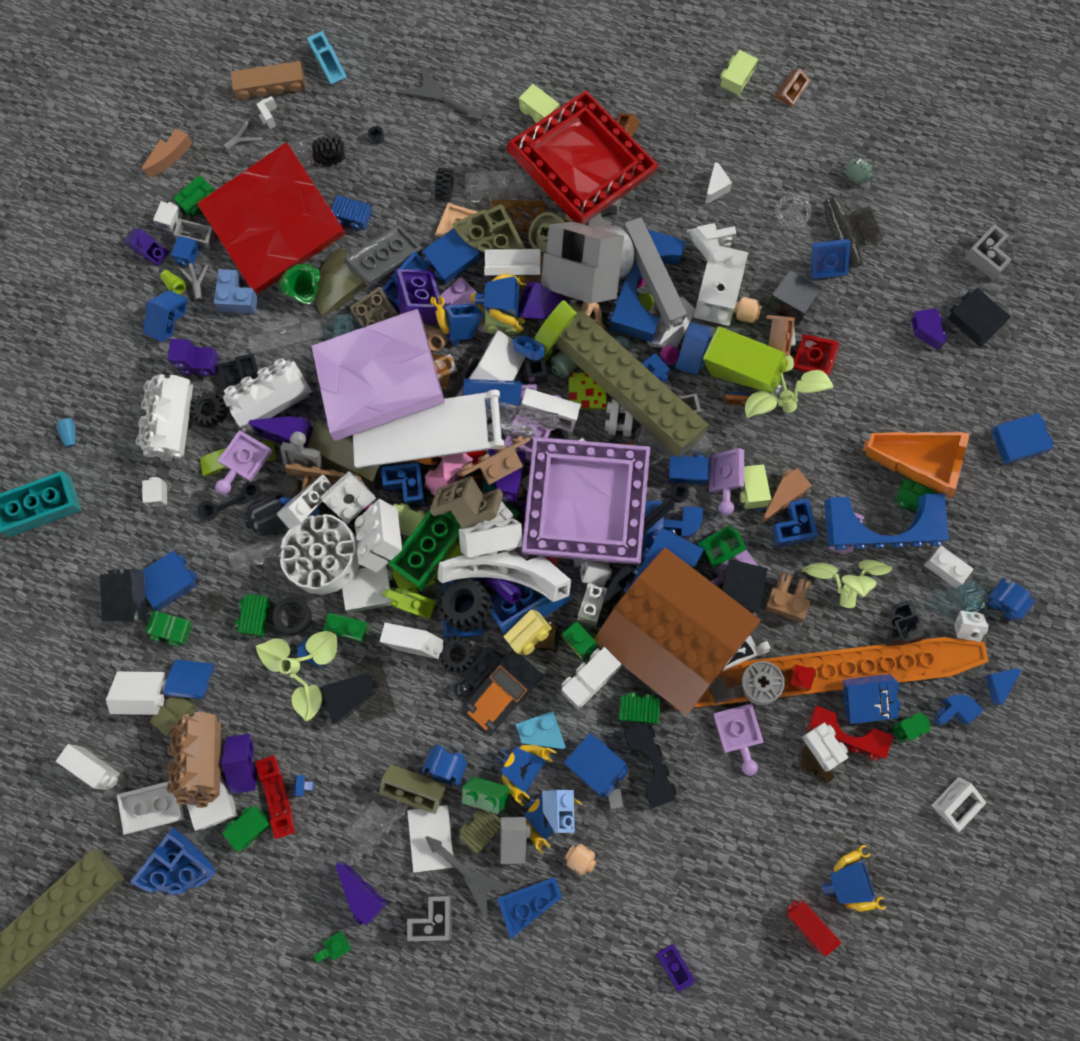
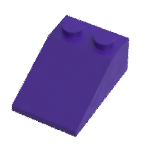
(415, 292)
(281, 428)
(361, 897)

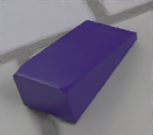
(676, 968)

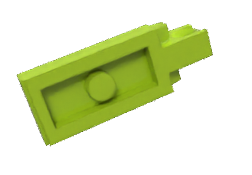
(410, 602)

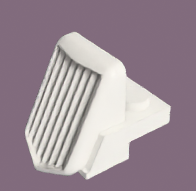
(706, 235)

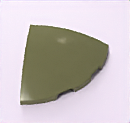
(489, 230)
(336, 283)

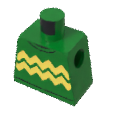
(579, 641)

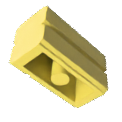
(528, 633)

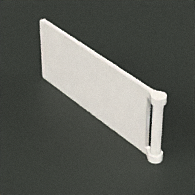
(434, 432)

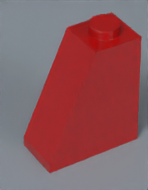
(812, 927)

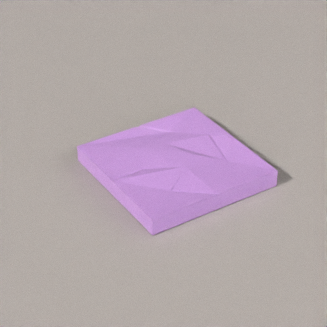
(376, 375)
(586, 500)

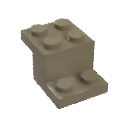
(466, 502)

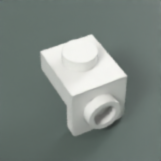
(265, 106)

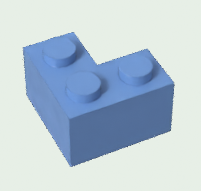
(230, 295)

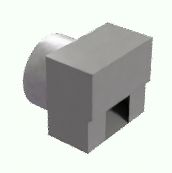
(586, 261)

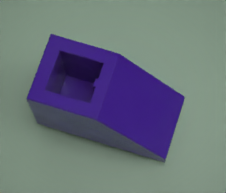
(145, 246)
(928, 327)

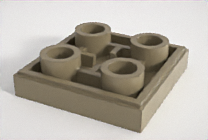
(373, 308)

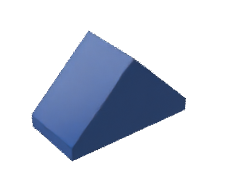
(1001, 684)

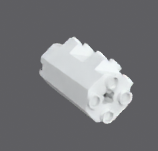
(268, 394)
(167, 417)

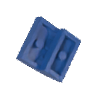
(188, 679)

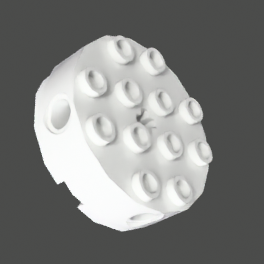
(320, 554)

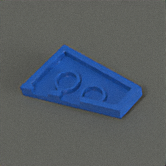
(527, 904)

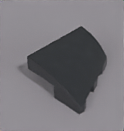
(904, 625)

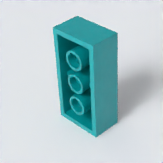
(37, 504)

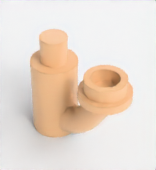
(588, 308)

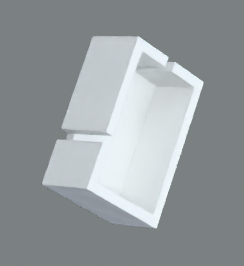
(378, 534)
(590, 677)

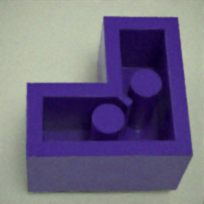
(191, 359)
(238, 764)

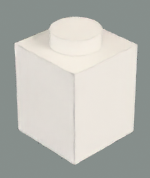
(167, 216)
(154, 492)
(595, 572)

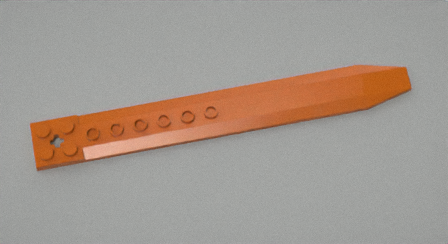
(906, 663)

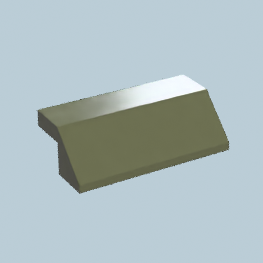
(340, 455)

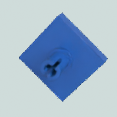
(830, 259)

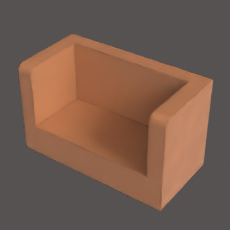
(781, 333)

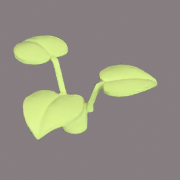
(810, 382)
(853, 584)
(275, 656)

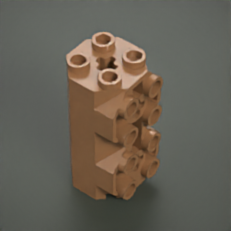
(196, 767)

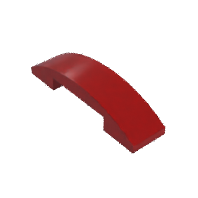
(276, 797)

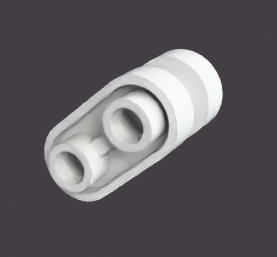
(612, 425)

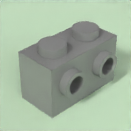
(513, 840)

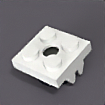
(348, 497)

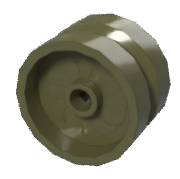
(539, 230)

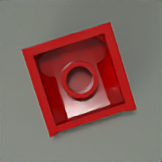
(816, 354)

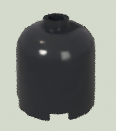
(263, 517)

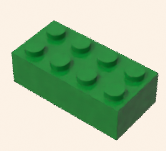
(427, 547)

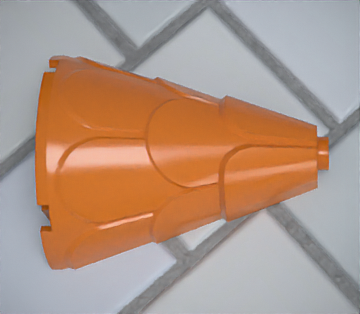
(921, 456)

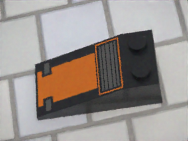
(502, 692)

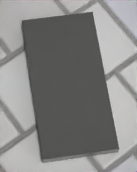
(382, 255)

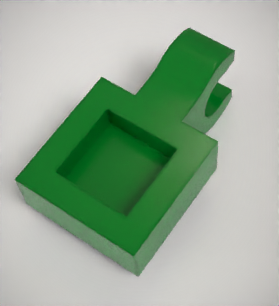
(335, 947)

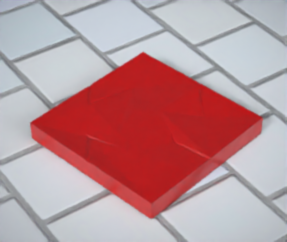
(582, 158)
(271, 218)

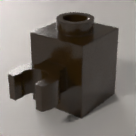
(551, 641)

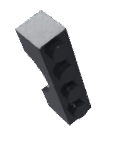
(641, 740)

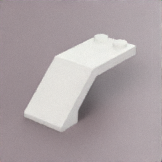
(498, 361)

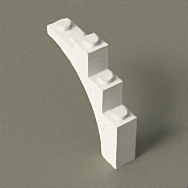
(510, 566)

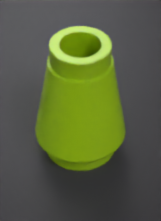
(173, 282)

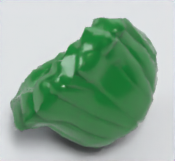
(300, 283)

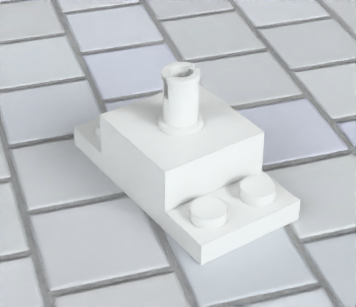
(720, 284)

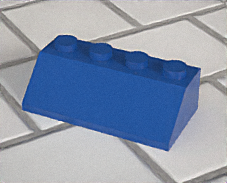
(508, 614)

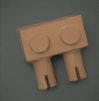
(788, 605)

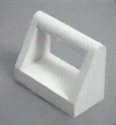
(953, 798)

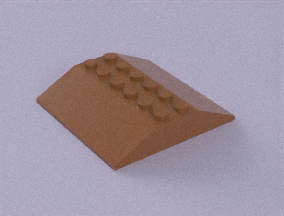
(676, 630)

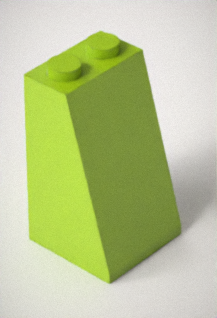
(744, 361)

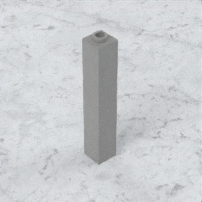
(655, 274)

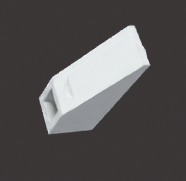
(304, 503)

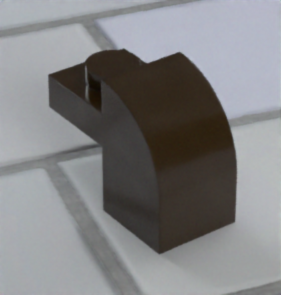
(809, 763)

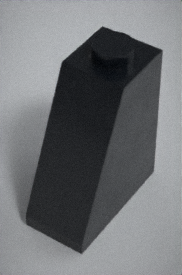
(348, 695)

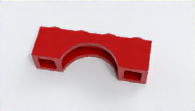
(874, 743)

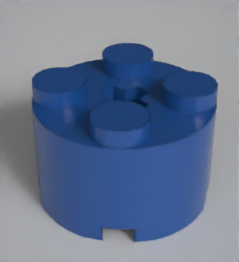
(1011, 599)
(445, 766)

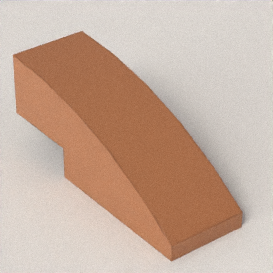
(166, 153)

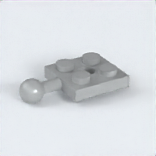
(298, 454)

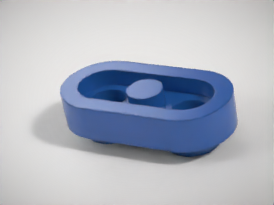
(528, 347)

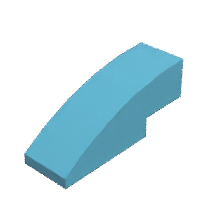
(326, 57)

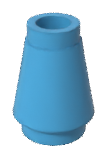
(66, 430)

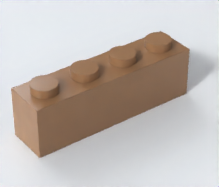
(268, 80)

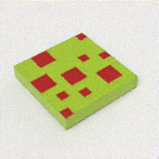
(586, 392)

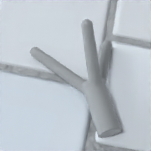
(236, 139)
(196, 283)

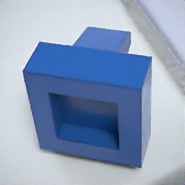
(301, 786)

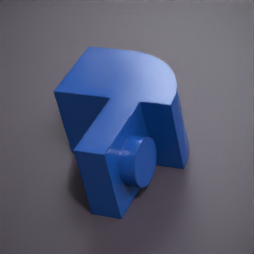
(689, 523)
(961, 706)

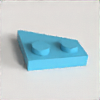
(541, 731)

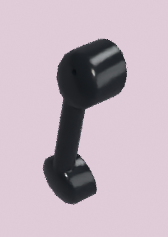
(210, 511)

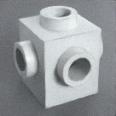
(971, 626)

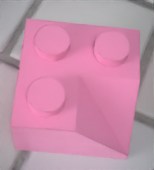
(446, 472)

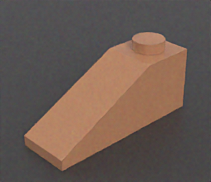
(790, 488)

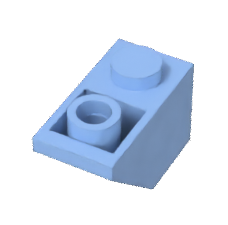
(559, 810)

